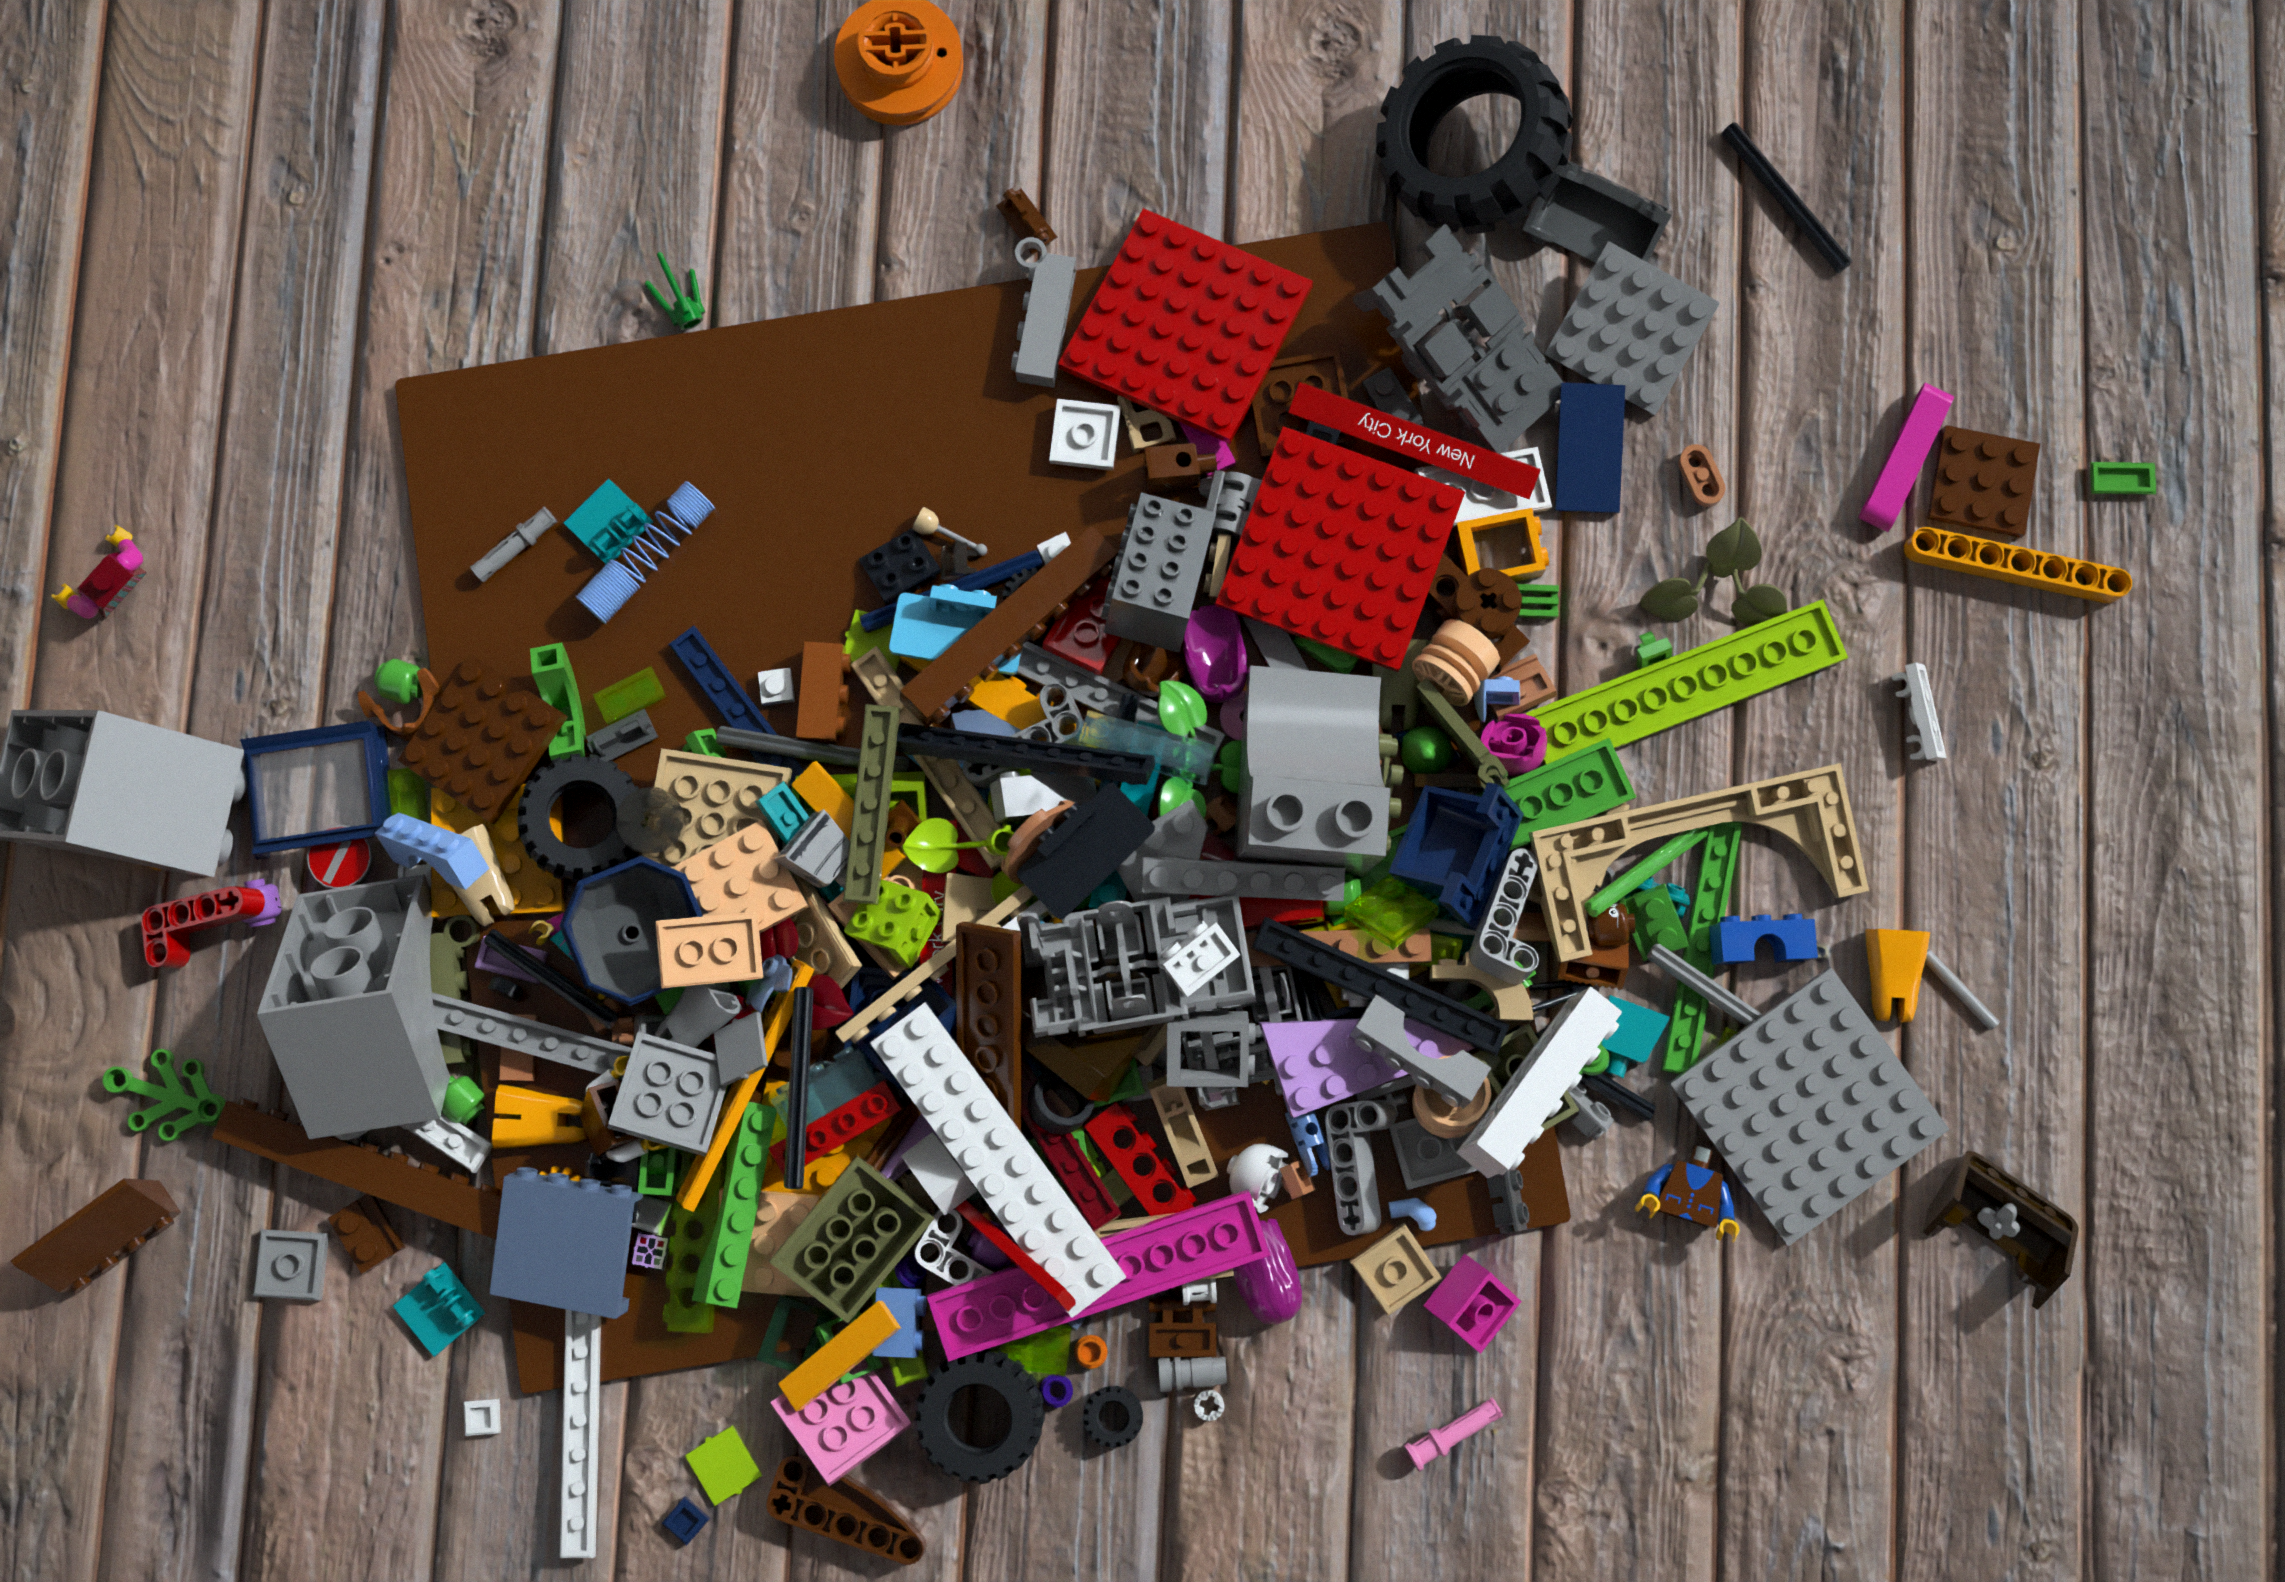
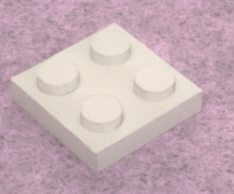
(1085, 434)

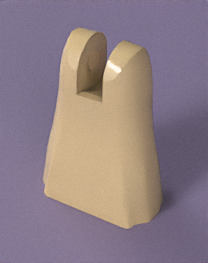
(490, 883)

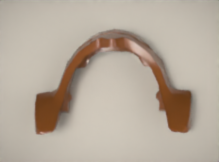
(407, 731)

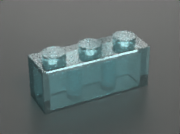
(832, 1085)

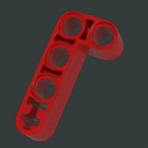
(169, 924)

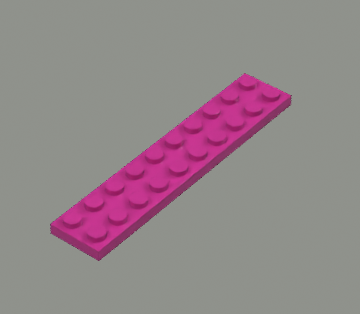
(1150, 1254)

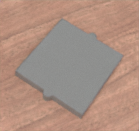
(740, 1049)

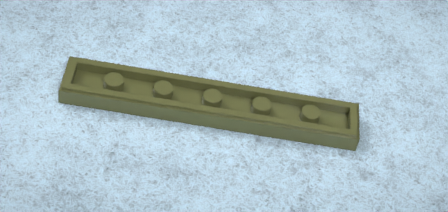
(871, 804)

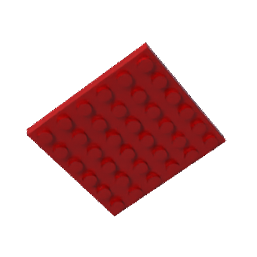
(1186, 325)
(1340, 549)

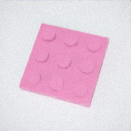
(844, 1423)

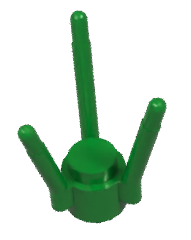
(685, 312)

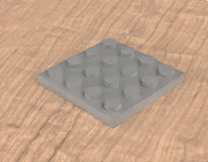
(1632, 327)

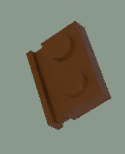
(366, 1233)

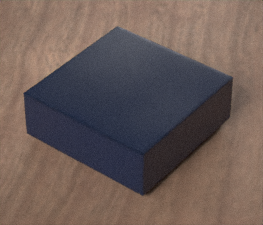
(686, 1520)

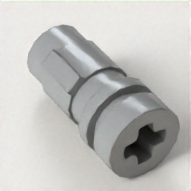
(1192, 1372)

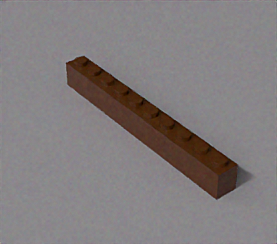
(361, 1167)

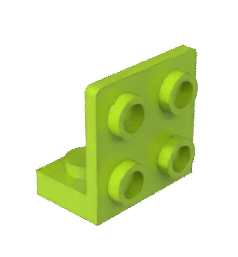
(897, 923)

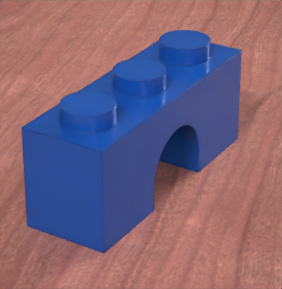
(1790, 938)

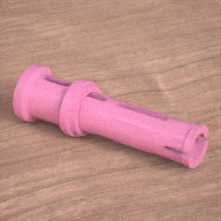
(1439, 1441)

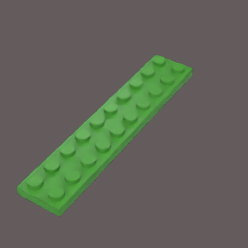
(1548, 796)

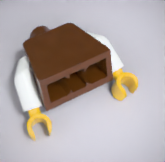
(596, 1115)

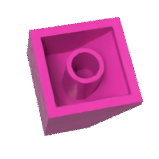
(1472, 1303)

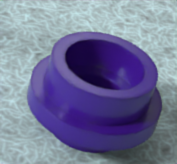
(909, 1271)
(1051, 1400)

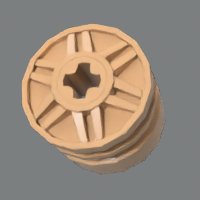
(1456, 661)

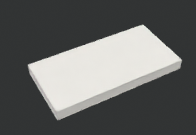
(1485, 500)

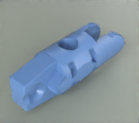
(1306, 1142)

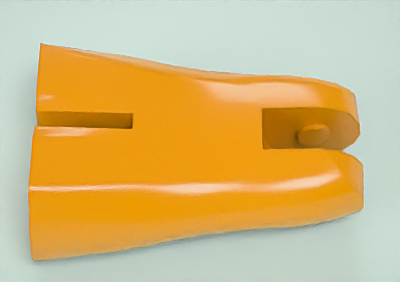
(1895, 970)
(533, 1118)

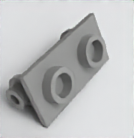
(1593, 1116)

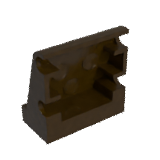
(1091, 1062)

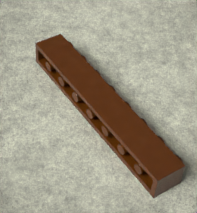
(1009, 627)

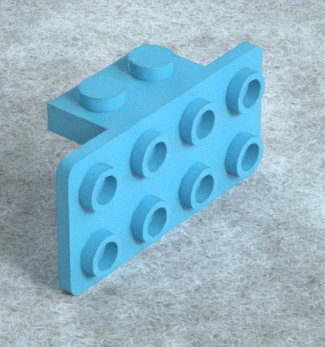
(932, 624)

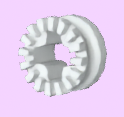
(1200, 1410)

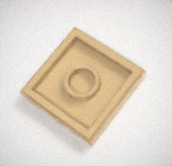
(1395, 1269)

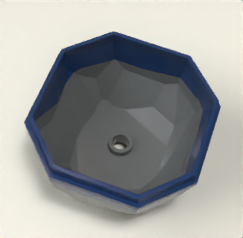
(602, 911)

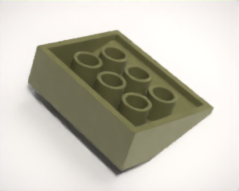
(852, 1238)

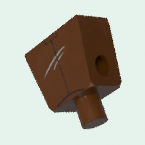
(1164, 471)

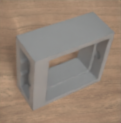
(1210, 1021)

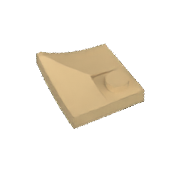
(965, 901)

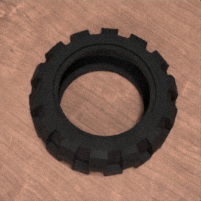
(1438, 86)

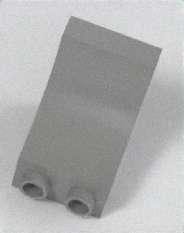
(1311, 771)
(118, 789)
(357, 1010)

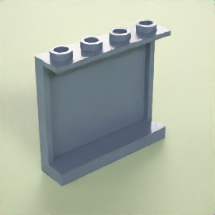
(563, 1242)

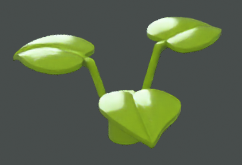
(934, 848)

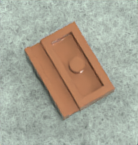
(1534, 686)

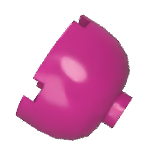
(1516, 742)

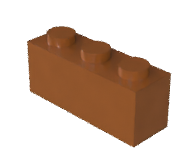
(823, 692)

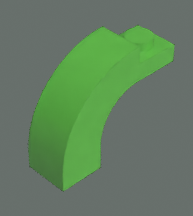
(559, 689)

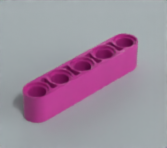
(1906, 457)

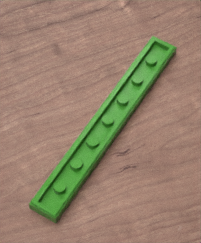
(1707, 907)

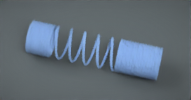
(613, 585)

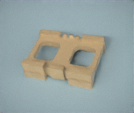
(1136, 420)

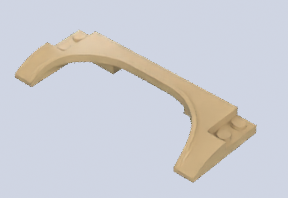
(1802, 806)

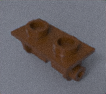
(1025, 217)

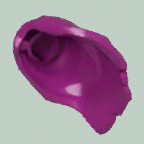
(1215, 653)
(1271, 1283)

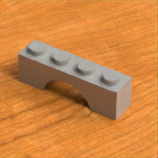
(1383, 1032)

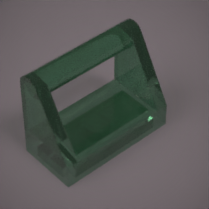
(778, 1326)

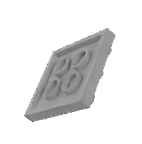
(669, 1094)

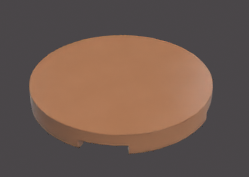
(1025, 839)

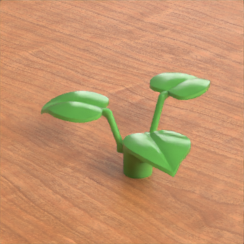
(1179, 712)

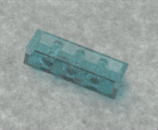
(1173, 753)

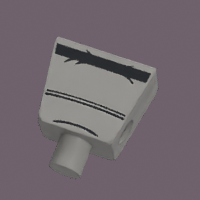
(817, 851)

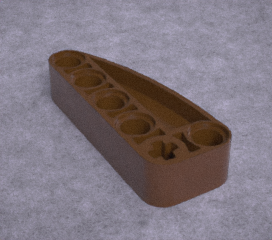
(842, 1498)

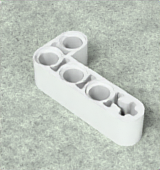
(947, 1254)

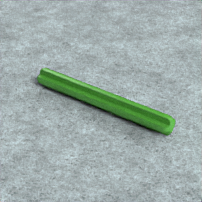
(1644, 870)

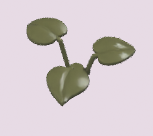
(1728, 552)

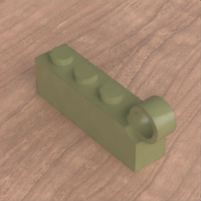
(451, 981)

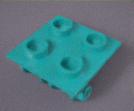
(608, 521)
(439, 1309)

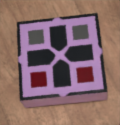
(650, 1251)

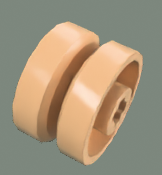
(1445, 1119)

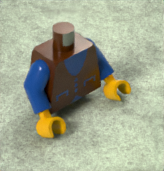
(1691, 1194)

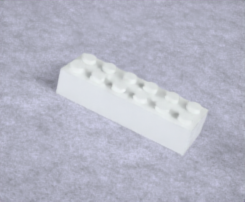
(1540, 1083)

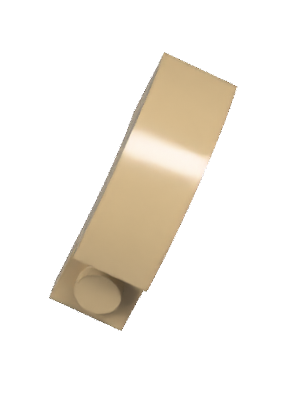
(1510, 1000)
(1183, 1132)

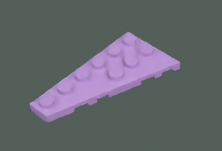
(1324, 1065)

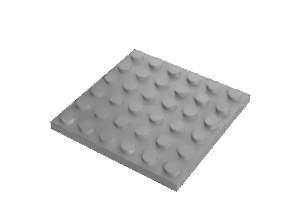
(1808, 1106)

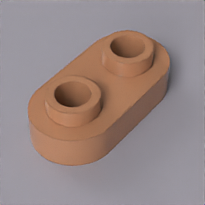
(1703, 476)

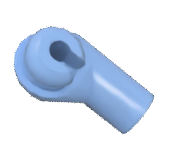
(1416, 1209)

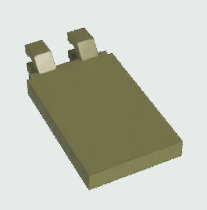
(1461, 735)

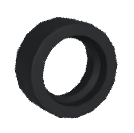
(1045, 1118)

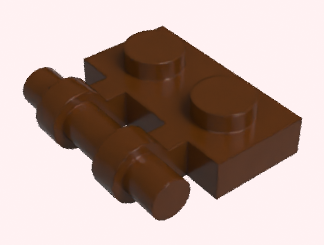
(1181, 1338)

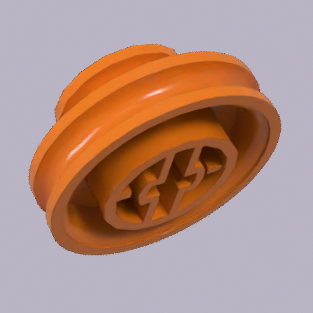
(892, 64)

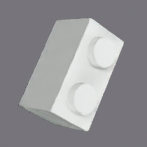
(939, 1173)

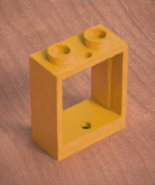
(1533, 528)

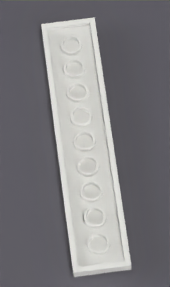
(997, 1156)

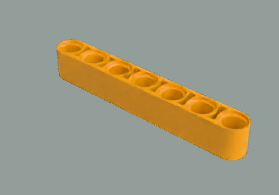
(2031, 560)

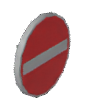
(340, 863)

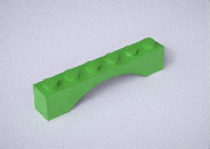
(725, 1259)

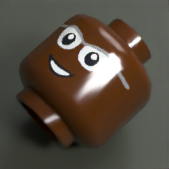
(1611, 926)

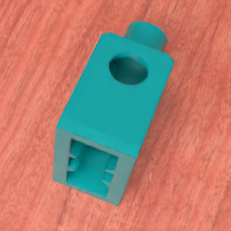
(1634, 1037)

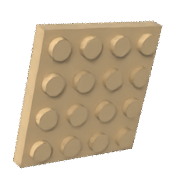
(715, 797)

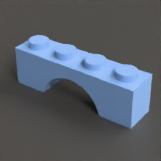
(449, 853)

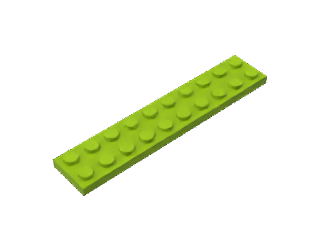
(1693, 682)

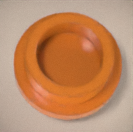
(1090, 1351)

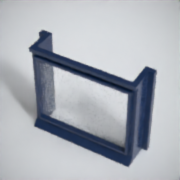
(317, 786)

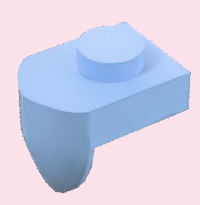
(1496, 691)

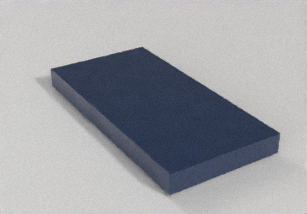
(1590, 448)

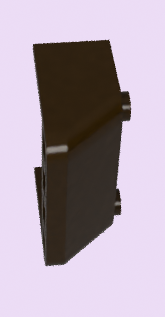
(2046, 1234)

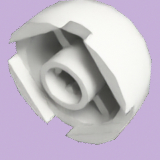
(1259, 1171)

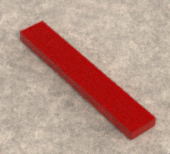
(1016, 1255)

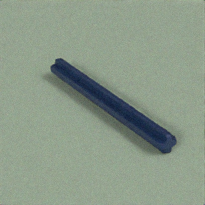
(975, 581)

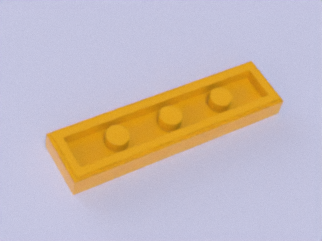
(825, 793)
(839, 1355)

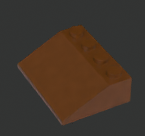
(99, 1235)

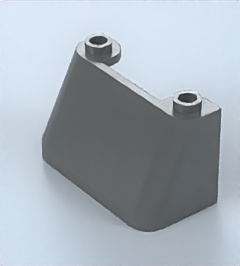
(1591, 210)

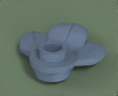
(776, 977)

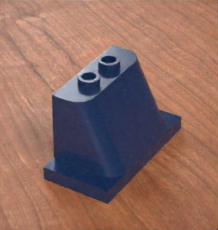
(1457, 848)

